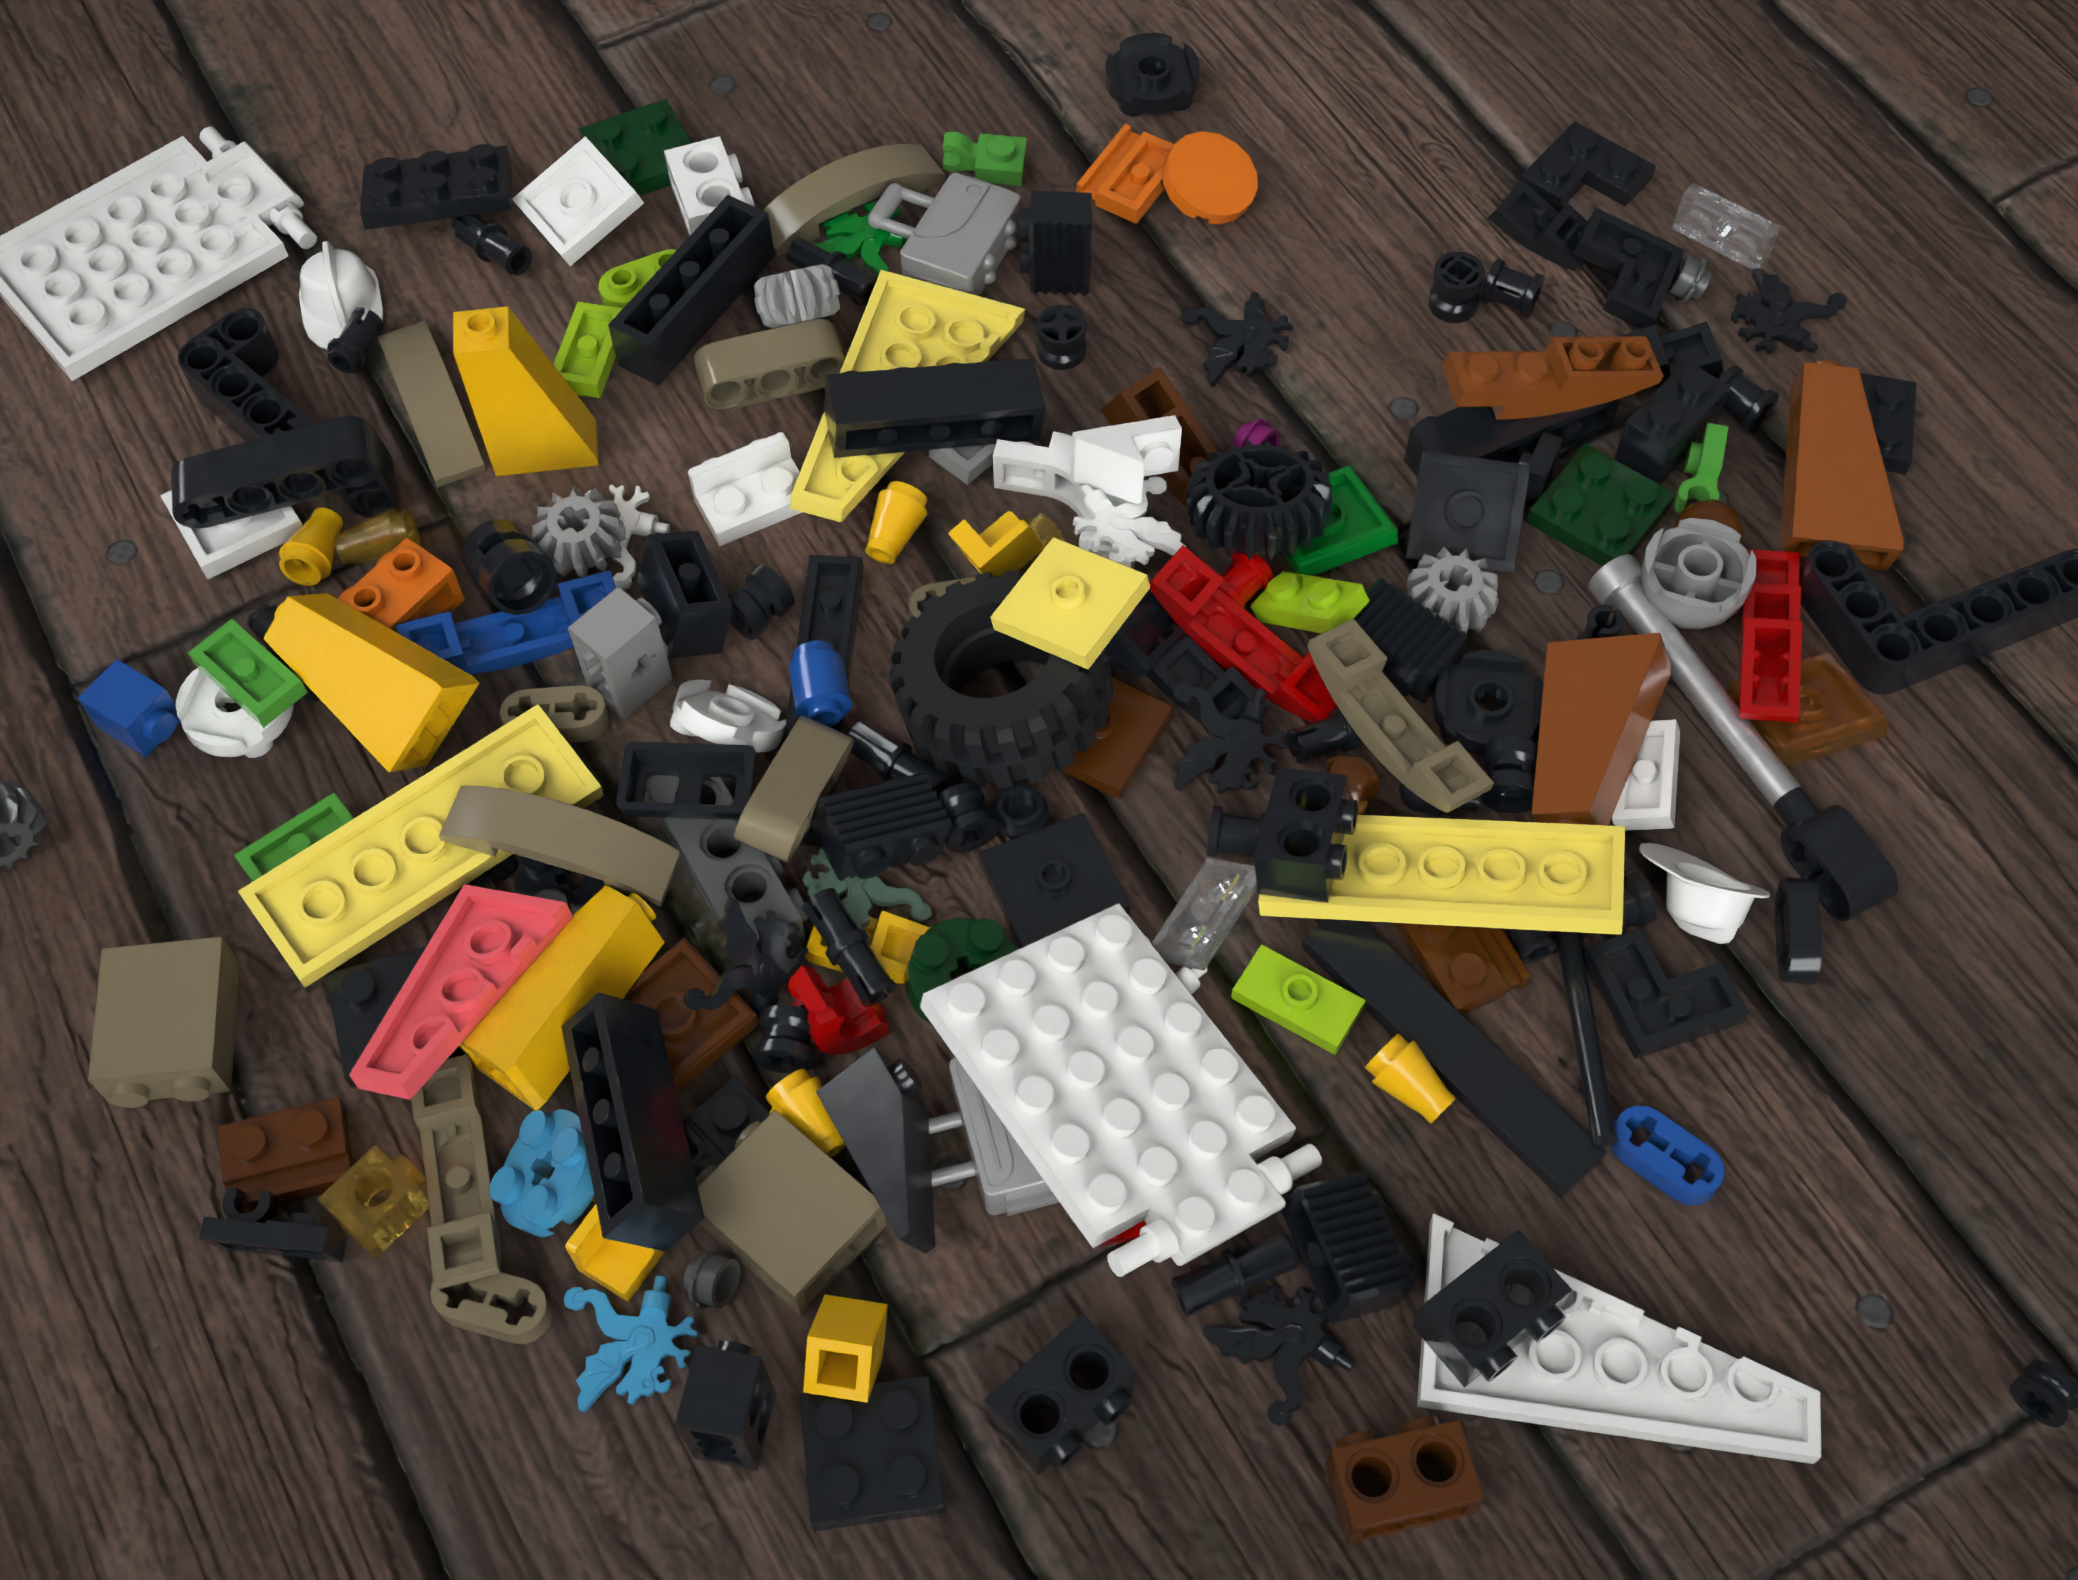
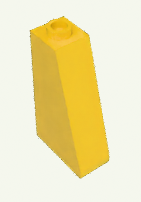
(519, 397)
(371, 678)
(595, 952)

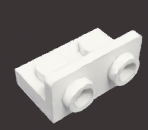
(746, 488)

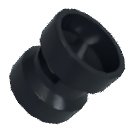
(1456, 287)
(758, 601)
(1512, 769)

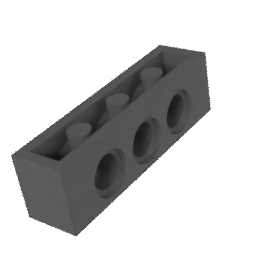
(730, 877)

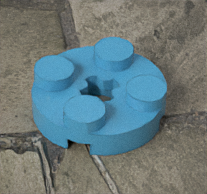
(523, 1185)

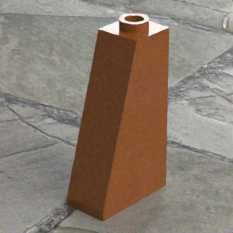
(1836, 470)
(1594, 722)

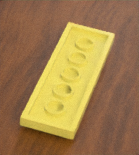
(391, 859)
(1475, 876)

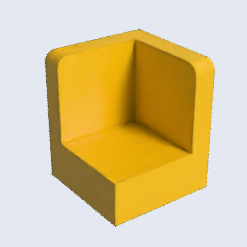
(1001, 547)
(609, 1262)

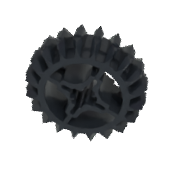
(1259, 499)

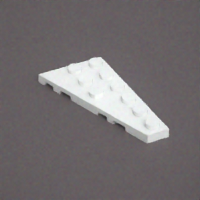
(1619, 1374)

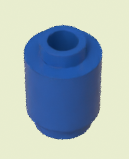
(819, 683)

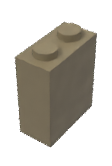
(165, 1021)
(788, 1211)

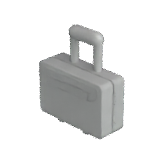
(958, 236)
(1001, 1167)

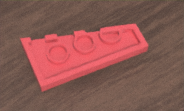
(458, 979)

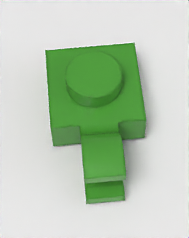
(994, 158)
(1705, 463)

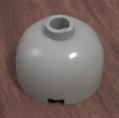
(1697, 573)

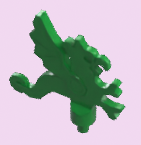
(861, 238)

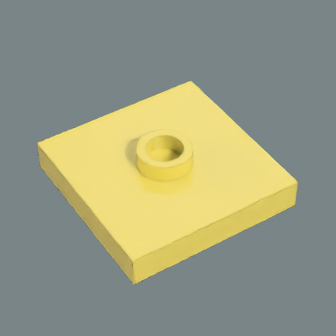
(1070, 602)

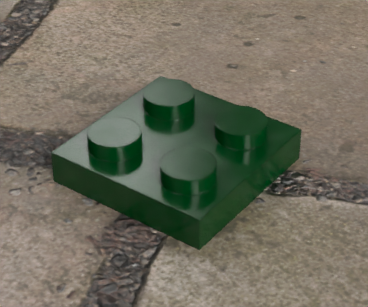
(637, 143)
(1600, 507)

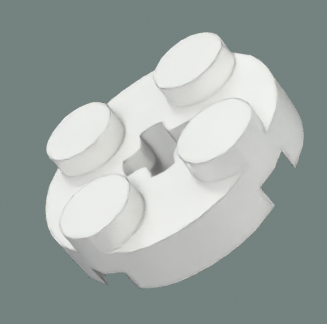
(727, 718)
(217, 730)

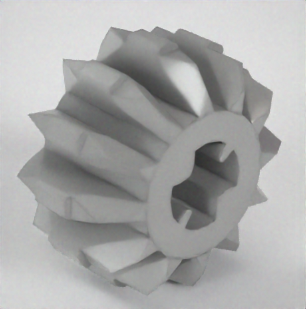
(797, 296)
(579, 531)
(1455, 589)

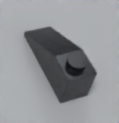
(889, 1139)

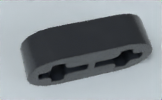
(1798, 930)

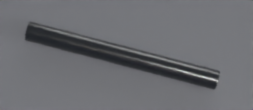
(1586, 1039)

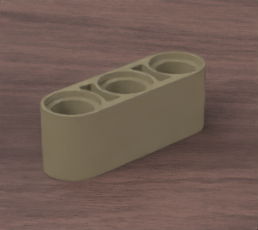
(768, 364)
(789, 790)

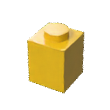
(845, 1348)

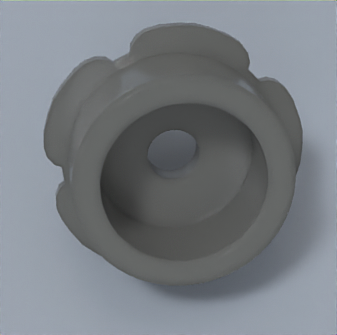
(1690, 279)
(712, 1278)

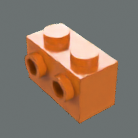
(405, 587)

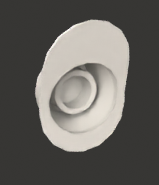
(331, 289)
(1702, 896)

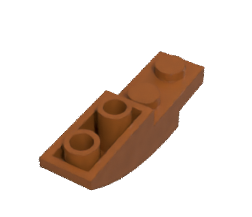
(1561, 379)

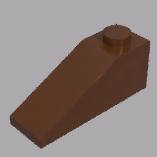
(1157, 398)

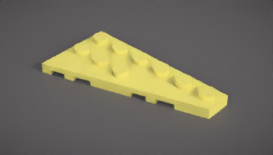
(901, 326)

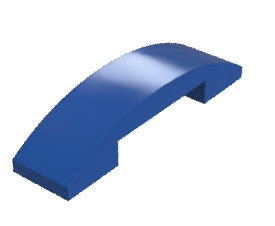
(508, 639)

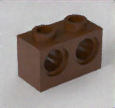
(1409, 1497)

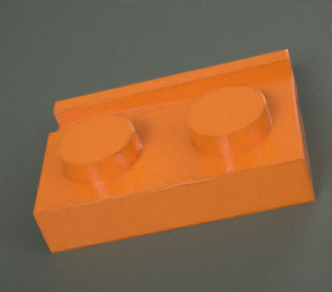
(1127, 174)

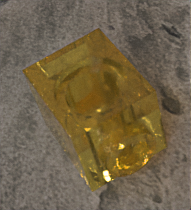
(379, 1225)

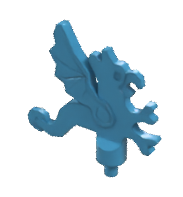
(638, 1339)

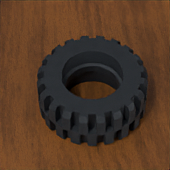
(1001, 735)

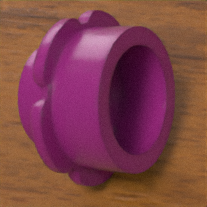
(1257, 433)

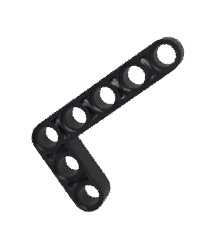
(1897, 650)

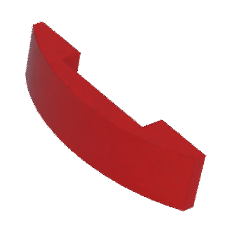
(1237, 639)

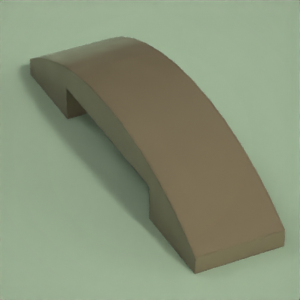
(845, 186)
(431, 404)
(1389, 725)
(562, 837)
(458, 1176)

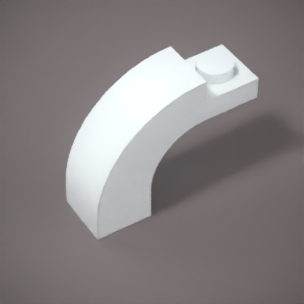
(1047, 473)

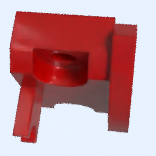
(836, 1014)

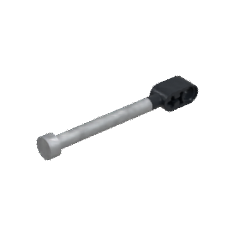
(1817, 843)

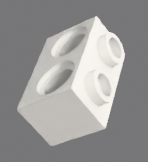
(702, 178)

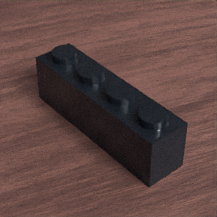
(692, 290)
(933, 407)
(1479, 435)
(631, 1123)

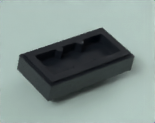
(1145, 636)

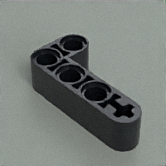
(227, 373)
(286, 470)

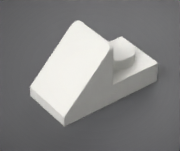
(1123, 454)

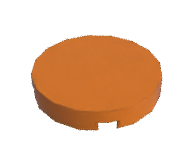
(1210, 177)

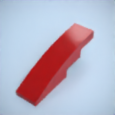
(1771, 640)

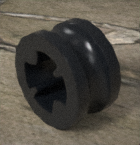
(2045, 1393)

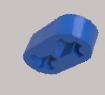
(1667, 1155)

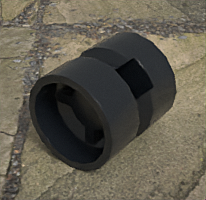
(508, 567)

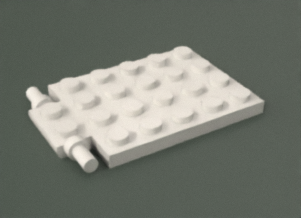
(146, 248)
(1121, 1091)

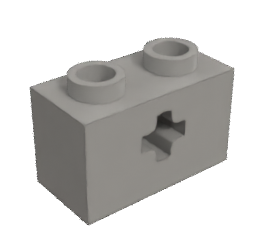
(622, 651)

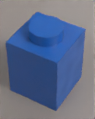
(130, 708)

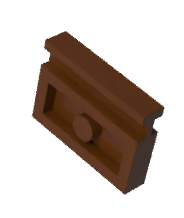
(1466, 963)
(286, 1152)

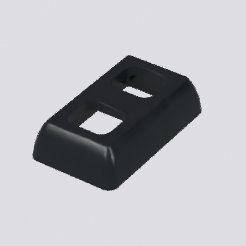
(692, 765)

